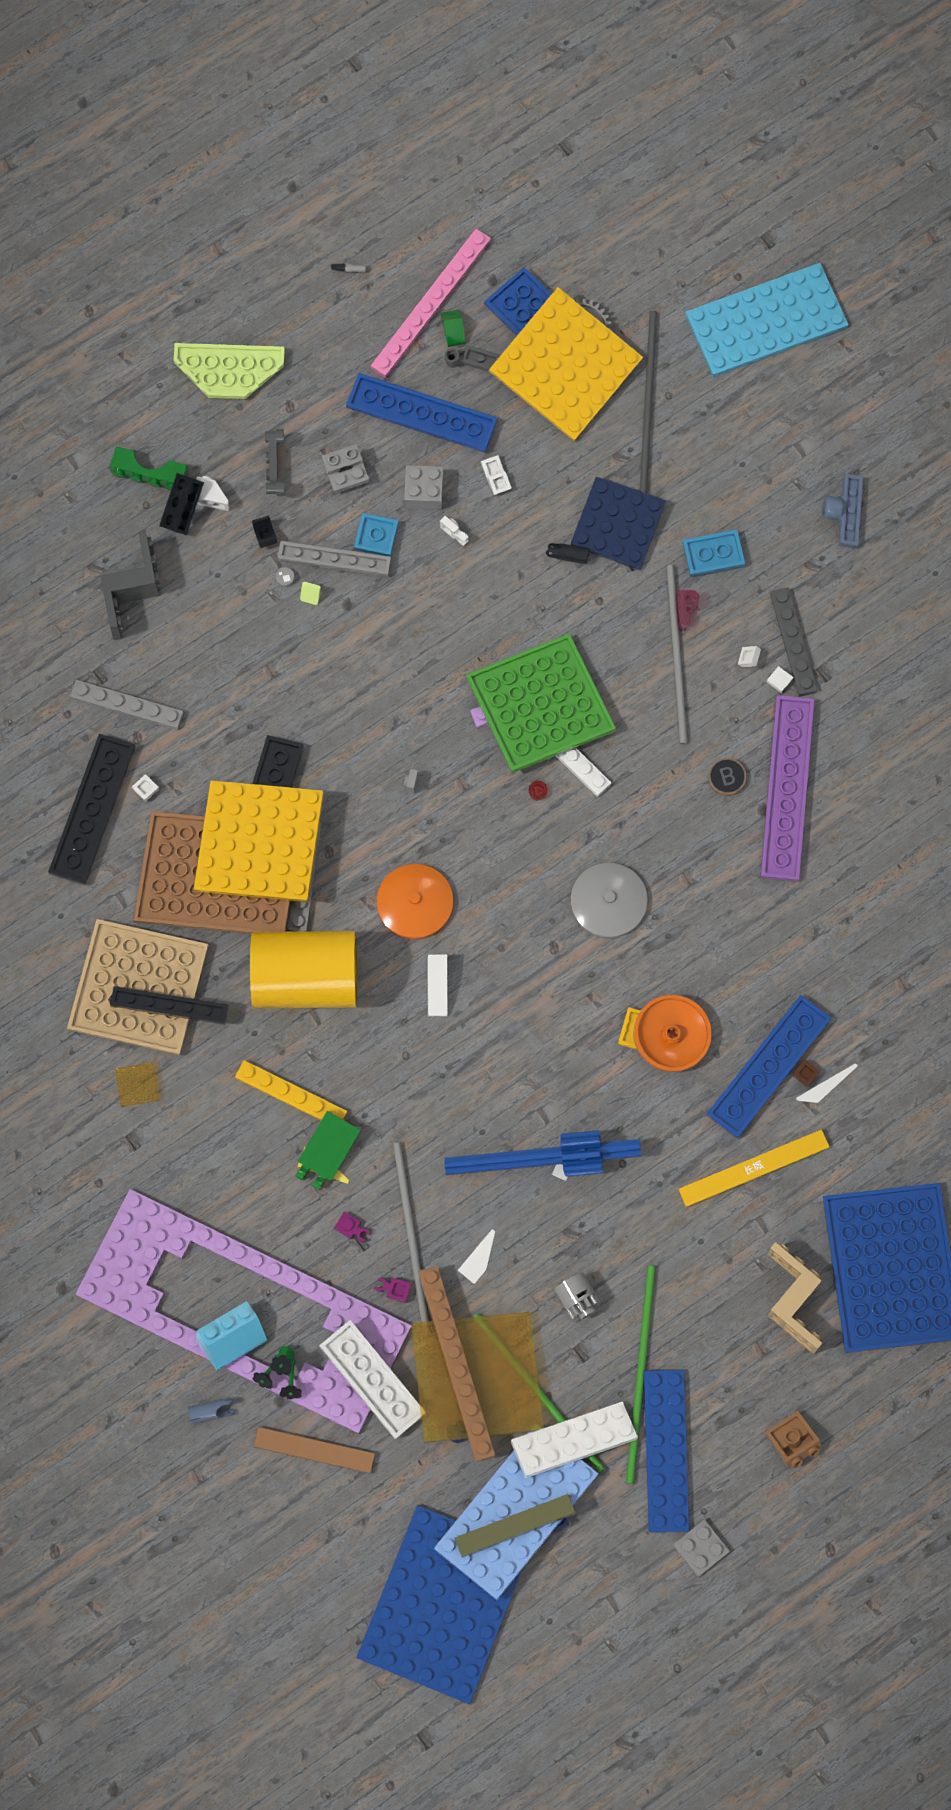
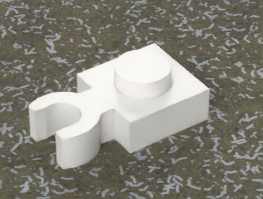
(451, 528)

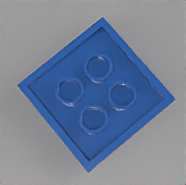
(518, 300)

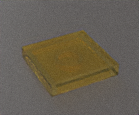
(137, 1084)

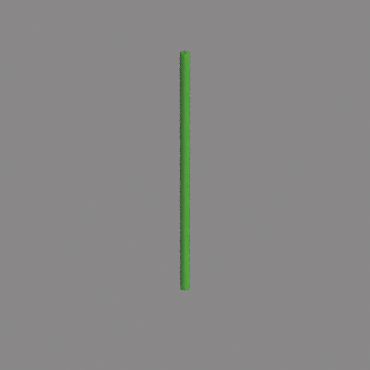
(640, 1372)

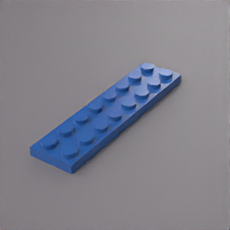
(421, 412)
(768, 1066)
(666, 1451)

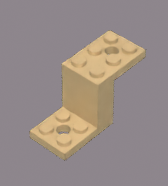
(795, 1297)

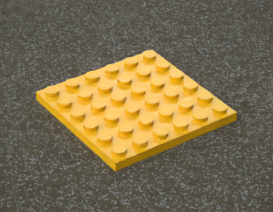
(565, 364)
(259, 841)

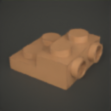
(794, 1440)

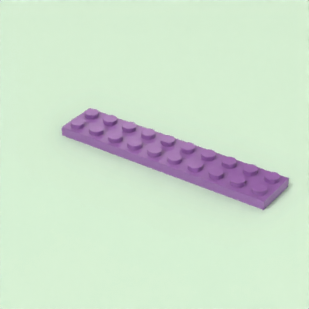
(787, 788)

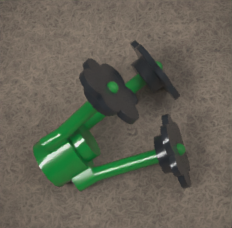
(281, 1363)

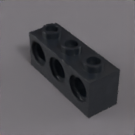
(181, 504)

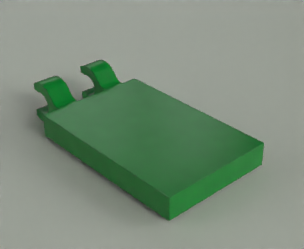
(327, 1149)

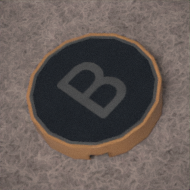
(727, 776)

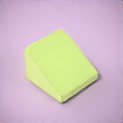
(310, 593)

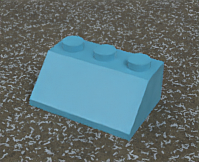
(231, 1336)

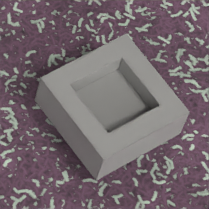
(411, 781)

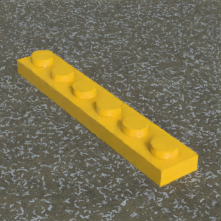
(287, 1092)

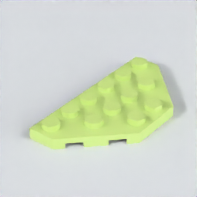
(228, 369)

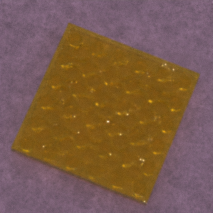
(501, 1368)

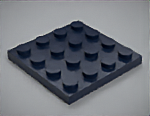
(618, 523)

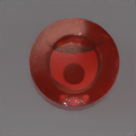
(537, 790)

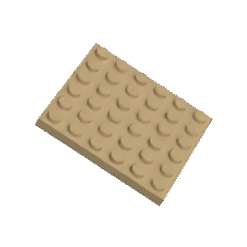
(142, 962)

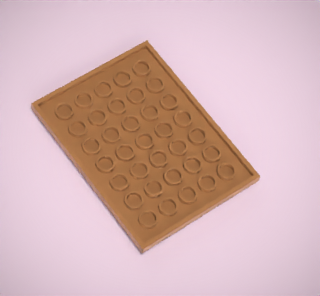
(168, 882)

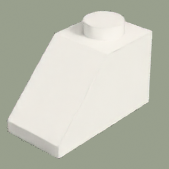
(212, 495)

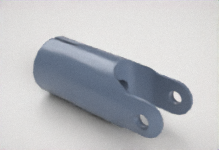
(209, 1411)

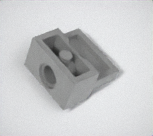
(345, 468)

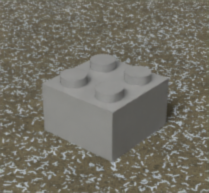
(423, 487)

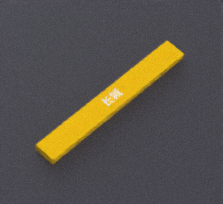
(753, 1168)

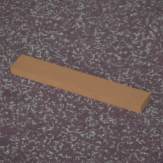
(314, 1450)

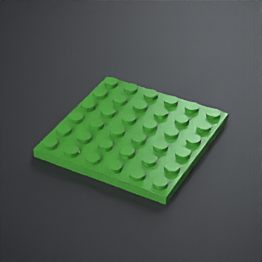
(540, 703)

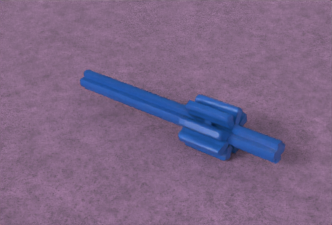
(579, 1153)

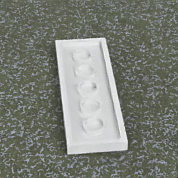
(372, 1379)
(574, 1439)

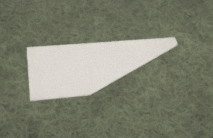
(478, 1260)

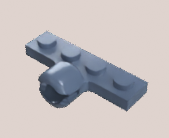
(846, 510)

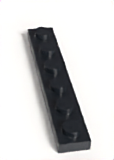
(169, 1005)

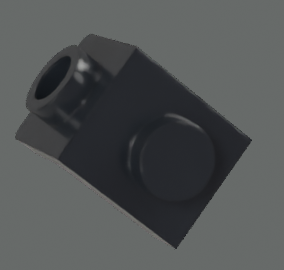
(264, 531)

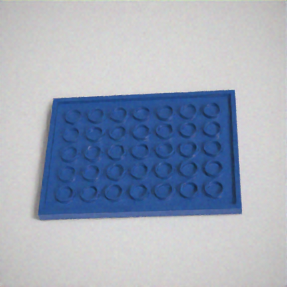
(890, 1266)
(432, 1617)

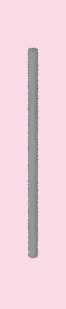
(677, 655)
(410, 1231)

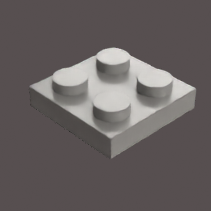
(701, 1548)

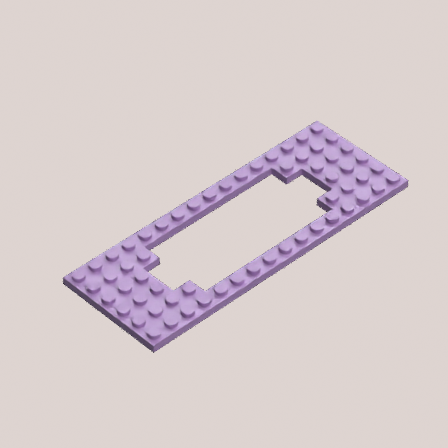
(132, 1252)

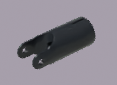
(568, 553)

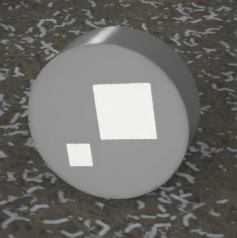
(285, 577)

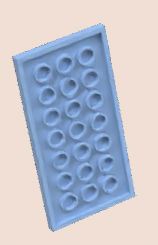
(502, 1497)

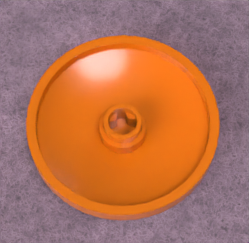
(415, 901)
(672, 1033)

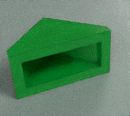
(453, 328)

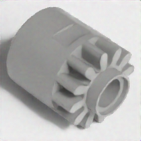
(578, 1296)

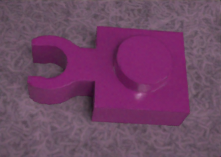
(349, 1226)
(397, 1289)

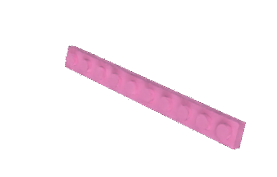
(430, 303)

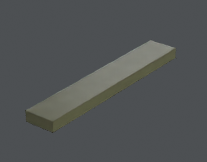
(514, 1525)

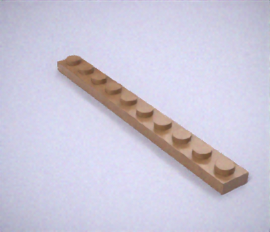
(456, 1364)

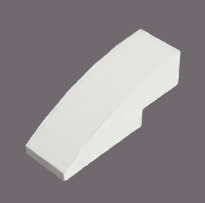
(437, 985)

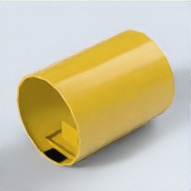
(303, 969)

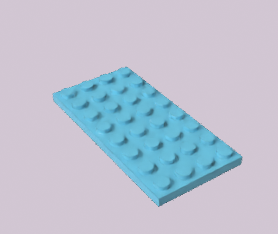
(766, 319)

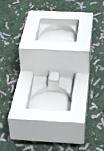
(495, 475)

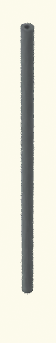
(648, 402)

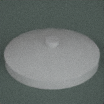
(608, 900)

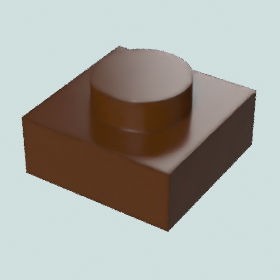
(806, 1073)

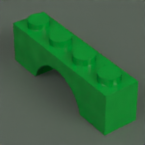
(125, 465)

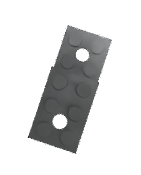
(130, 585)

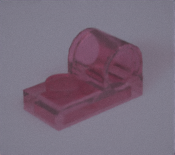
(684, 608)

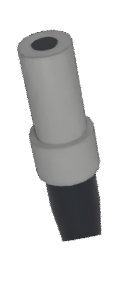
(349, 267)

